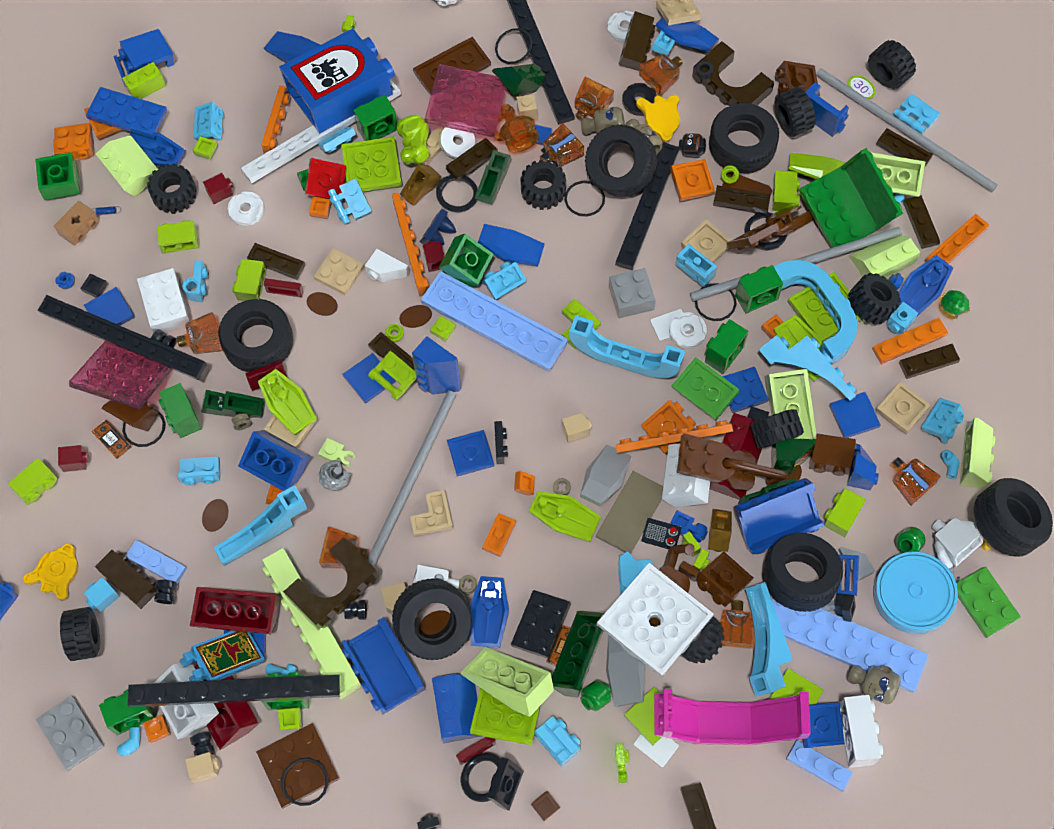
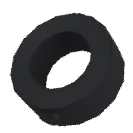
(702, 75)

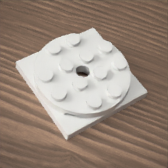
(658, 597)

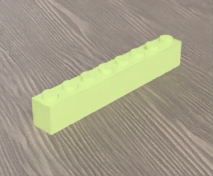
(322, 642)

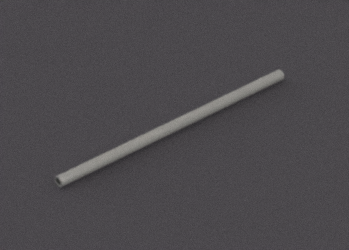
(907, 130)
(813, 258)
(411, 478)

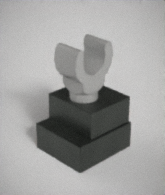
(844, 606)

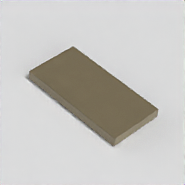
(630, 512)

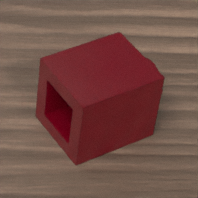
(218, 188)
(433, 255)
(72, 458)

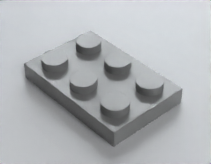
(69, 733)

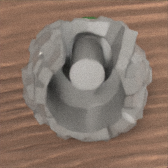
(333, 476)

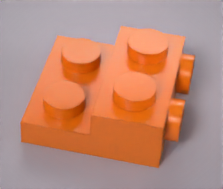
(74, 139)
(668, 418)

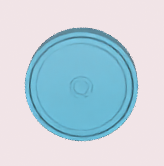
(915, 592)

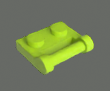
(397, 370)

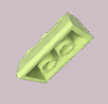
(127, 164)
(901, 173)
(886, 256)
(977, 455)

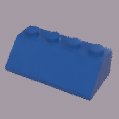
(435, 368)

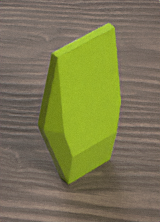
(813, 165)
(794, 331)
(286, 401)
(565, 515)

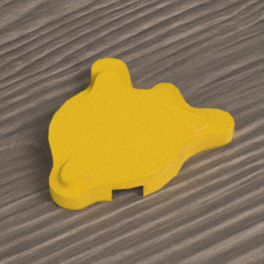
(661, 115)
(55, 571)

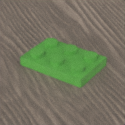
(705, 388)
(986, 602)

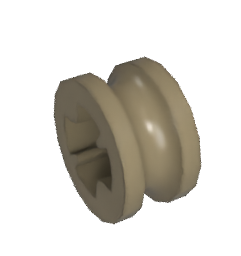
(241, 421)
(567, 487)
(473, 586)

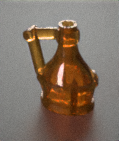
(517, 131)

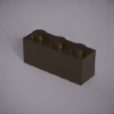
(637, 41)
(127, 578)

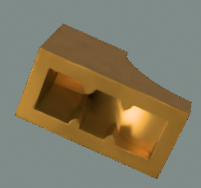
(420, 182)
(720, 530)

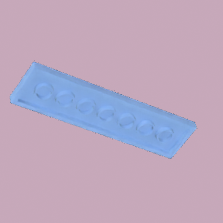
(494, 321)
(851, 643)

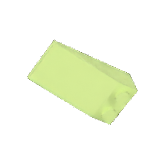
(792, 391)
(510, 680)

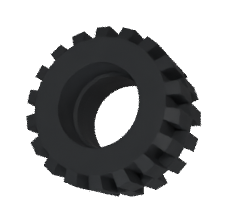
(892, 64)
(794, 111)
(167, 177)
(543, 196)
(874, 298)
(776, 428)
(79, 634)
(706, 644)

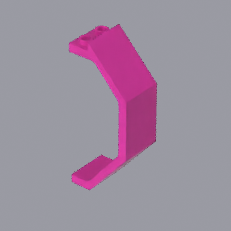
(731, 721)

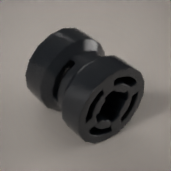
(161, 337)
(165, 592)
(356, 609)
(202, 743)

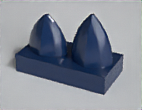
(439, 222)

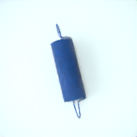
(106, 210)

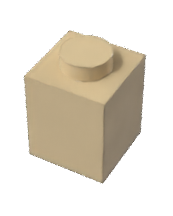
(527, 106)
(576, 427)
(202, 767)

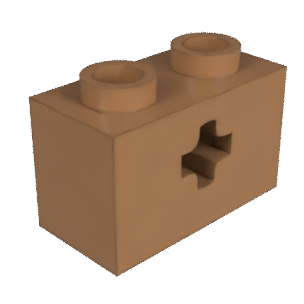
(76, 223)

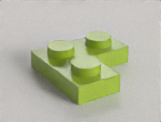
(576, 308)

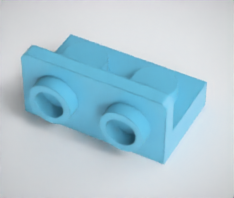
(208, 121)
(503, 280)
(944, 419)
(199, 470)

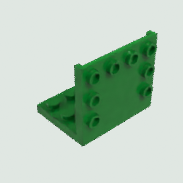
(851, 200)

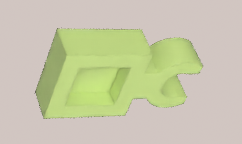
(335, 451)

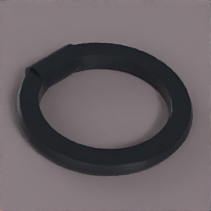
(445, 180)
(764, 246)

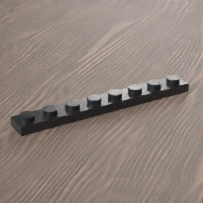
(646, 208)

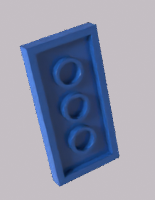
(126, 112)

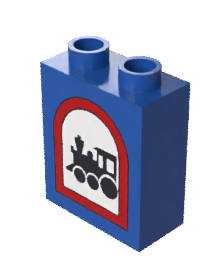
(337, 79)

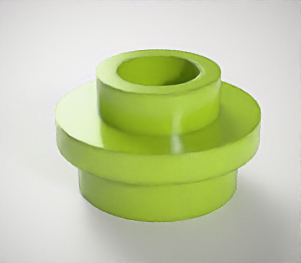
(725, 178)
(394, 328)

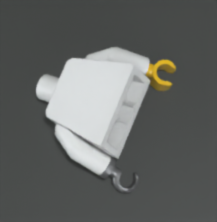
(957, 541)

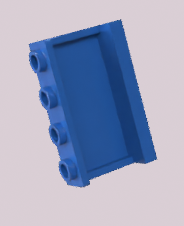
(778, 514)
(383, 667)

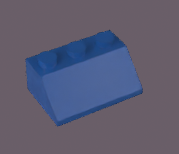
(273, 460)
(455, 706)

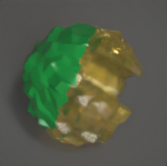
(954, 303)

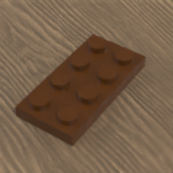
(465, 55)

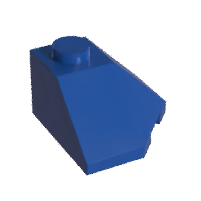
(862, 470)

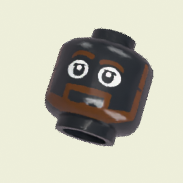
(692, 144)

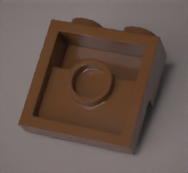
(795, 75)
(723, 579)

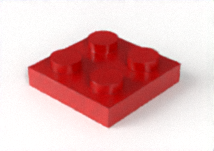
(323, 177)

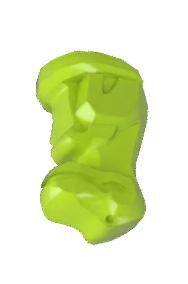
(415, 136)

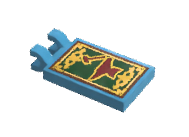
(223, 656)

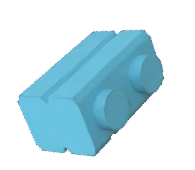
(696, 265)
(557, 740)

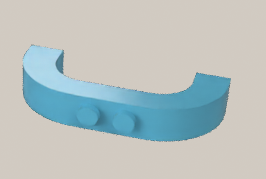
(832, 299)
(636, 360)

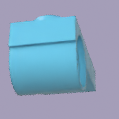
(197, 282)

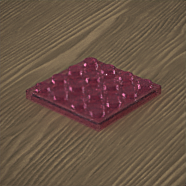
(465, 101)
(119, 376)

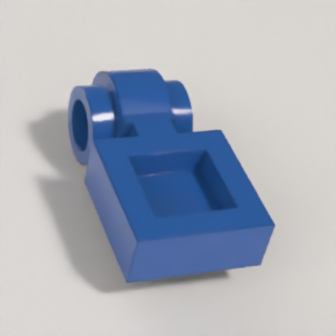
(698, 531)

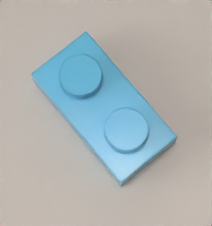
(663, 44)
(343, 136)

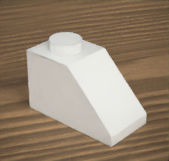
(385, 268)

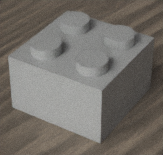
(631, 293)

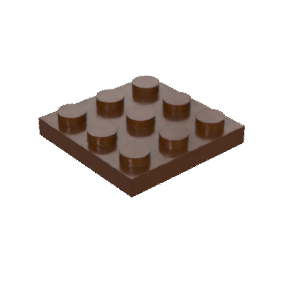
(302, 777)

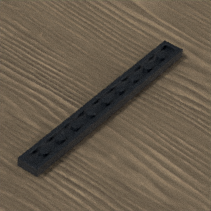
(539, 56)
(122, 337)
(233, 690)

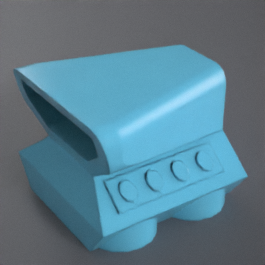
(629, 569)

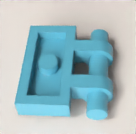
(918, 110)
(355, 199)

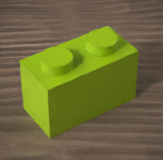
(144, 81)
(785, 190)
(177, 236)
(249, 280)
(33, 481)
(844, 513)

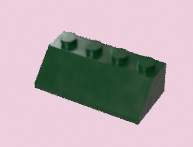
(577, 654)

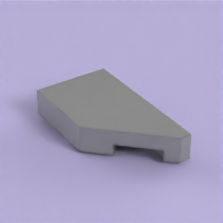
(865, 566)

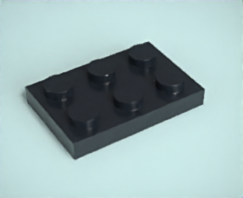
(540, 624)

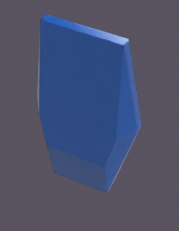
(689, 34)
(289, 46)
(160, 149)
(511, 245)
(925, 284)
(489, 612)

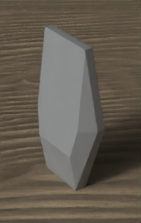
(605, 475)
(624, 675)

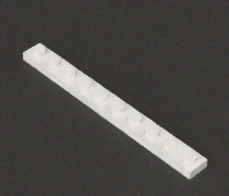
(296, 146)

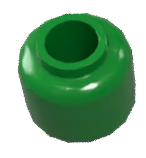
(911, 540)
(595, 695)

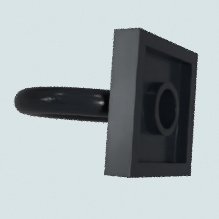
(503, 783)

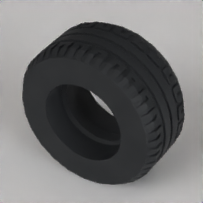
(746, 118)
(600, 150)
(249, 314)
(1013, 517)
(810, 550)
(447, 640)

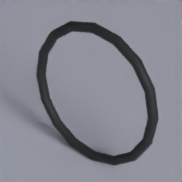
(513, 62)
(580, 214)
(717, 319)
(148, 444)
(321, 795)

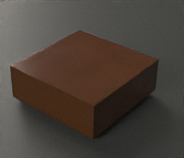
(689, 570)
(545, 806)

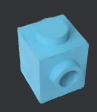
(902, 319)
(100, 595)

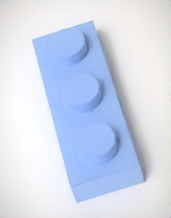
(155, 562)
(819, 766)

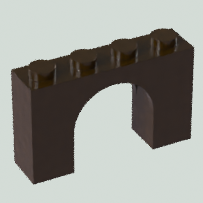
(752, 93)
(321, 610)

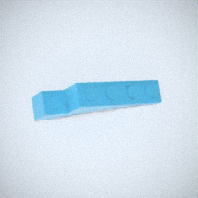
(807, 356)
(267, 525)
(770, 642)

